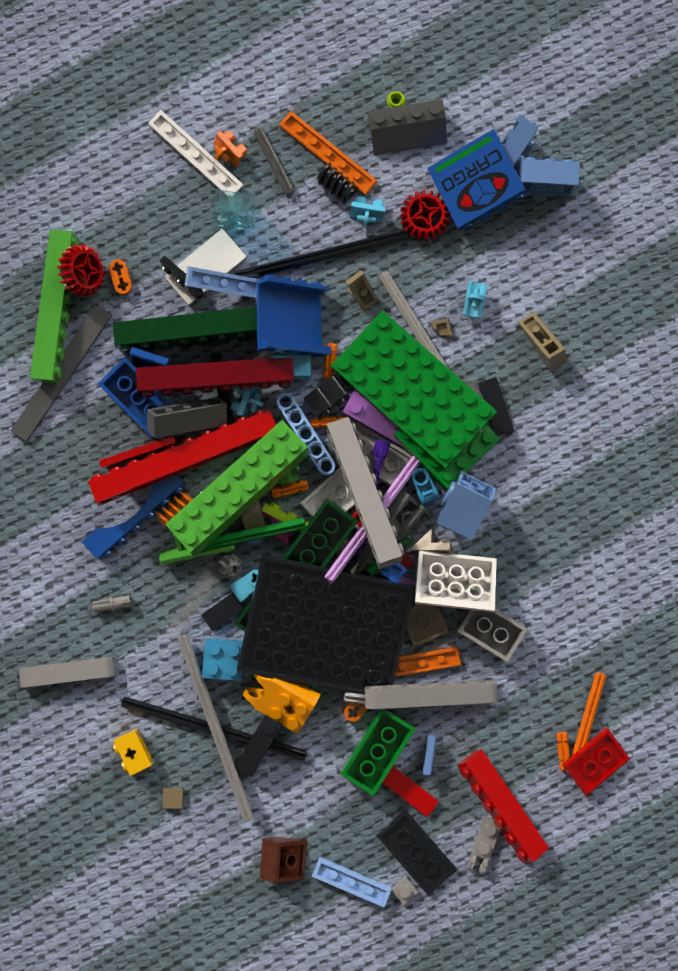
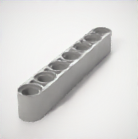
(430, 694)

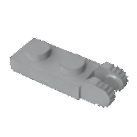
(484, 843)

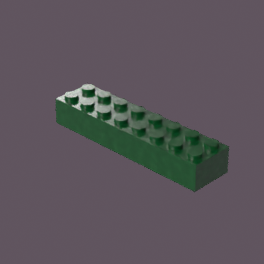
(186, 330)
(317, 541)

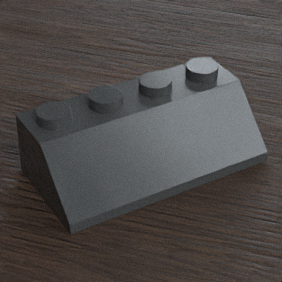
(407, 127)

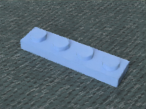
(221, 282)
(351, 882)

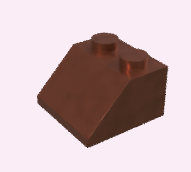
(282, 859)

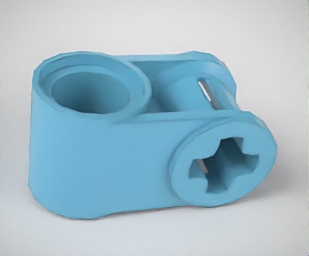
(244, 586)

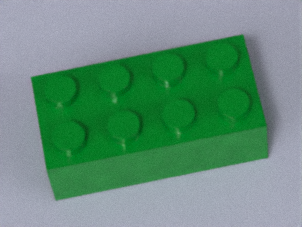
(377, 751)

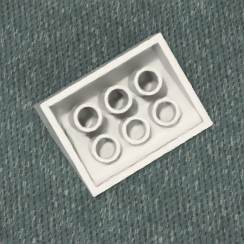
(455, 581)

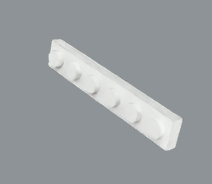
(194, 153)

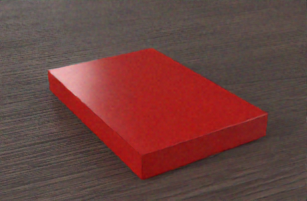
(595, 761)

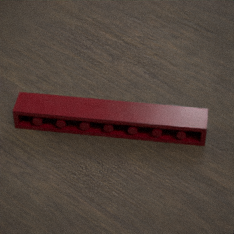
(215, 375)

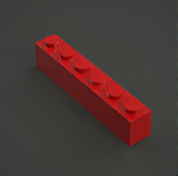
(502, 806)

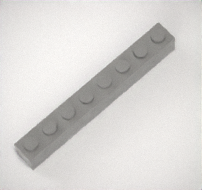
(364, 493)

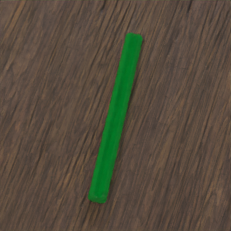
(257, 533)

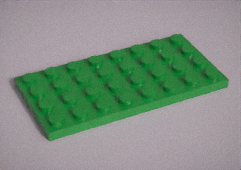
(413, 389)

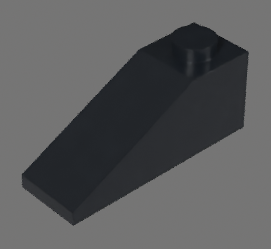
(258, 745)

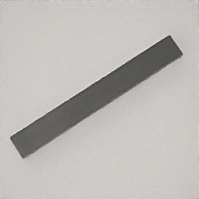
(73, 357)

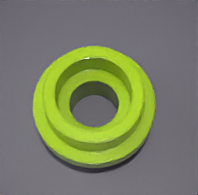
(395, 95)

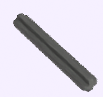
(274, 161)

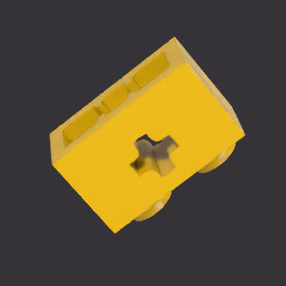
(133, 741)

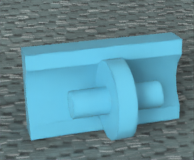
(367, 212)
(474, 300)
(249, 402)

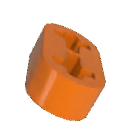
(116, 278)
(360, 711)

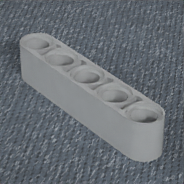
(66, 672)

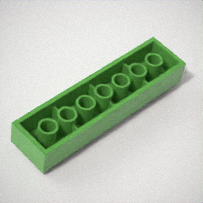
(238, 488)

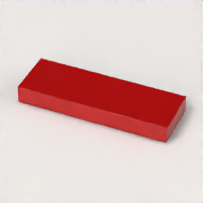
(410, 791)

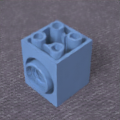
(465, 505)

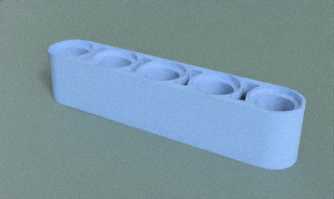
(303, 425)

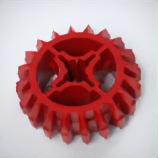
(432, 211)
(83, 274)

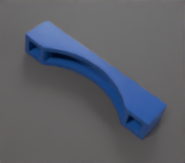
(104, 539)

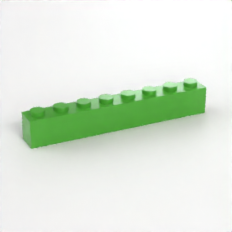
(52, 313)

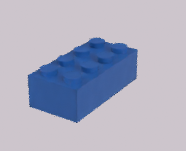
(122, 388)

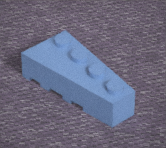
(519, 139)

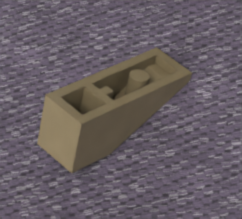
(543, 341)

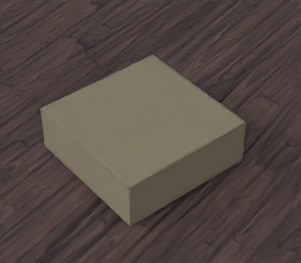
(173, 798)

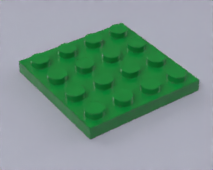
(463, 461)

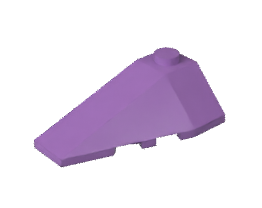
(368, 415)

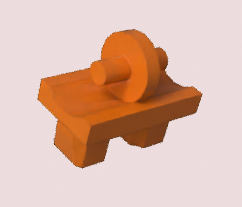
(226, 150)

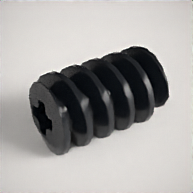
(336, 184)

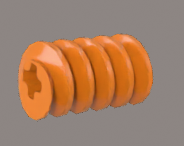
(174, 508)

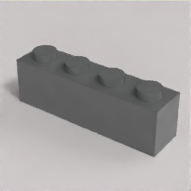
(186, 417)

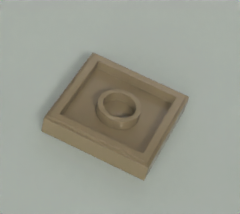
(425, 624)

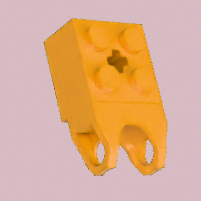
(283, 701)

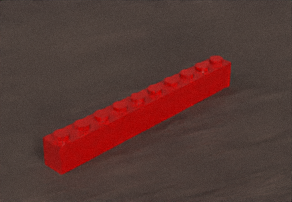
(181, 458)

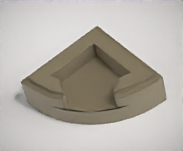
(442, 327)

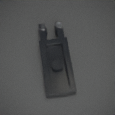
(170, 268)

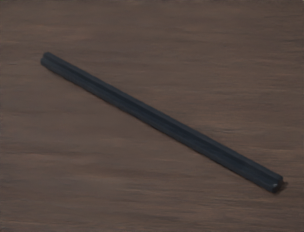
(323, 254)
(202, 725)

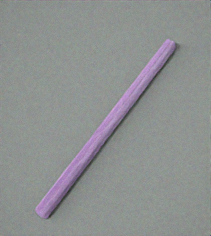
(360, 536)

